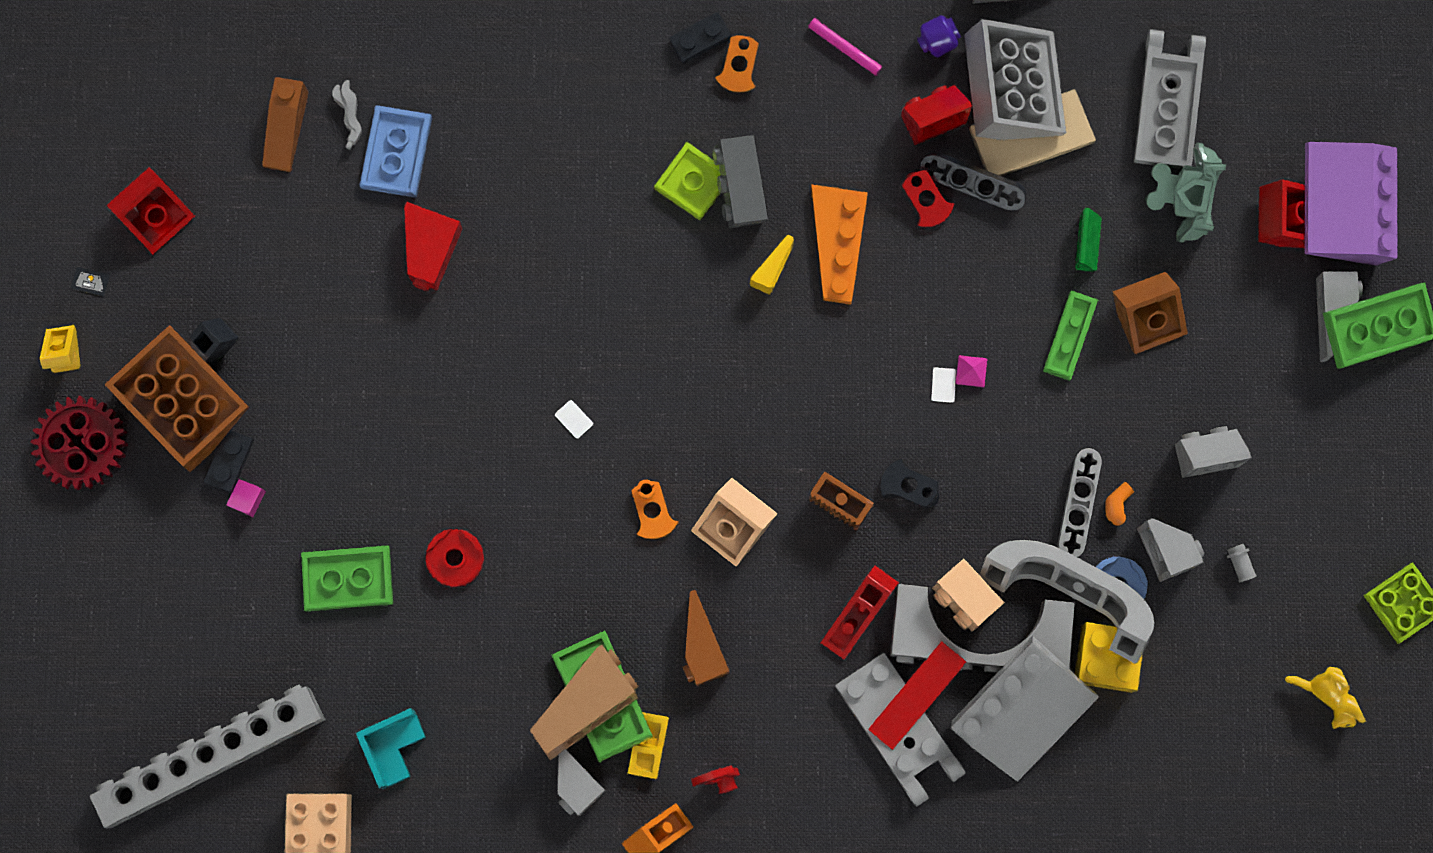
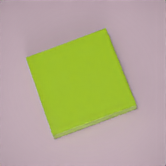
(690, 181)

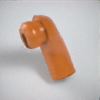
(1114, 504)

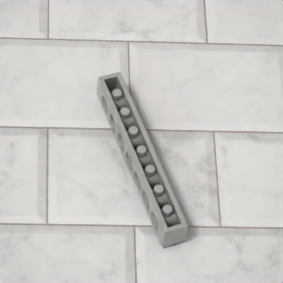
(114, 811)

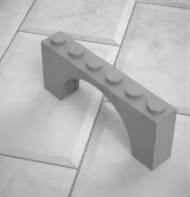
(917, 634)

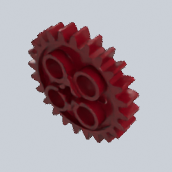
(60, 461)

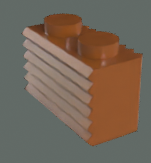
(840, 500)

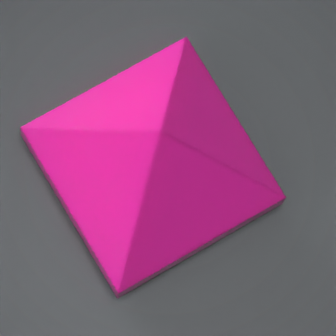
(971, 371)

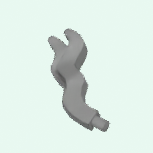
(348, 101)

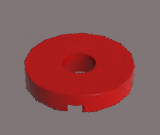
(437, 557)

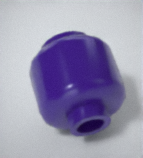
(939, 36)

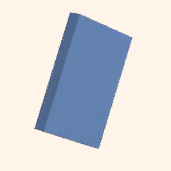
(395, 151)

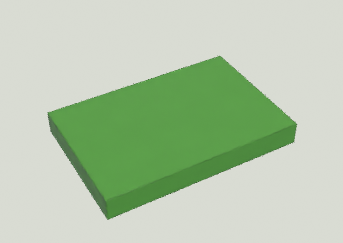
(347, 578)

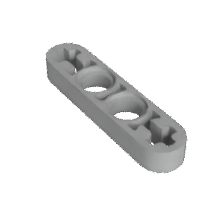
(1074, 502)

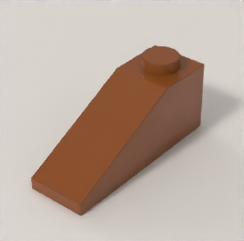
(284, 123)
(702, 650)

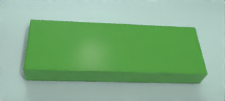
(1070, 335)

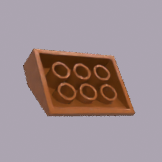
(178, 398)

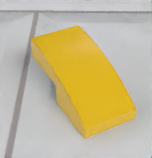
(647, 755)

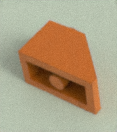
(659, 832)

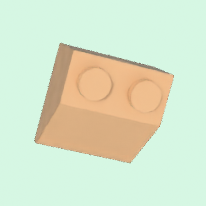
(733, 521)

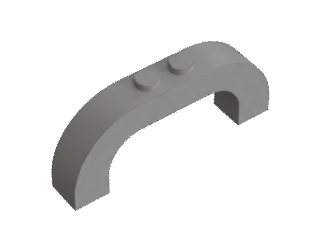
(1079, 580)

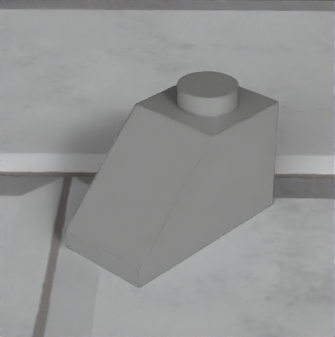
(576, 785)

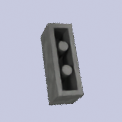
(740, 181)

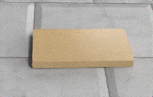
(1015, 154)

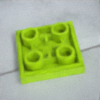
(1403, 602)

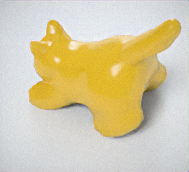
(1333, 690)

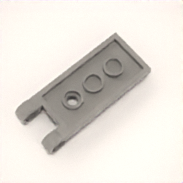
(1169, 115)
(867, 695)

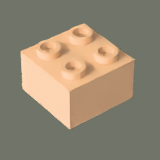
(966, 596)
(318, 823)

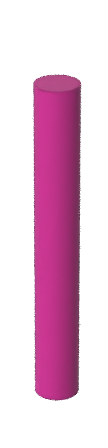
(845, 46)

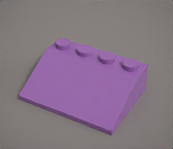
(1351, 201)

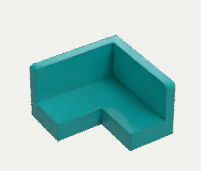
(383, 744)

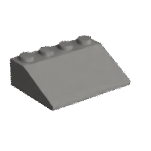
(1014, 81)
(1023, 709)

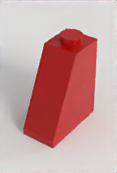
(428, 245)

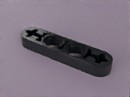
(975, 175)

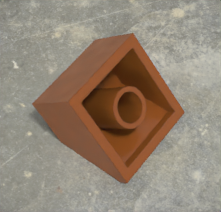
(1151, 312)

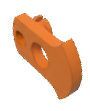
(742, 80)
(652, 527)

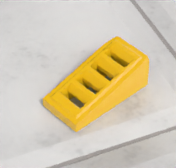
(769, 272)

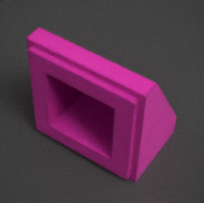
(246, 498)

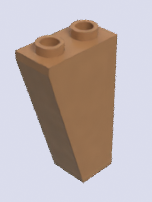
(585, 702)

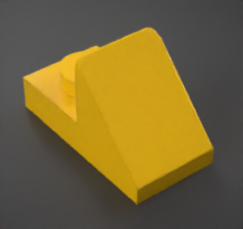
(60, 349)

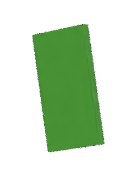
(1380, 325)
(625, 727)

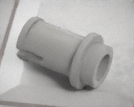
(1241, 562)

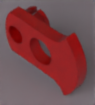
(938, 210)
(723, 777)

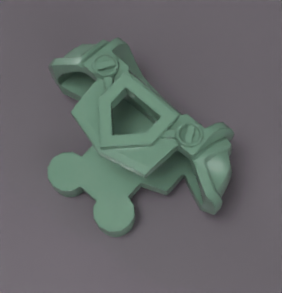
(1189, 192)

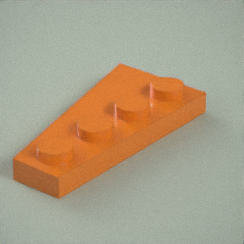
(838, 231)

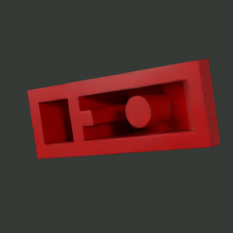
(859, 612)

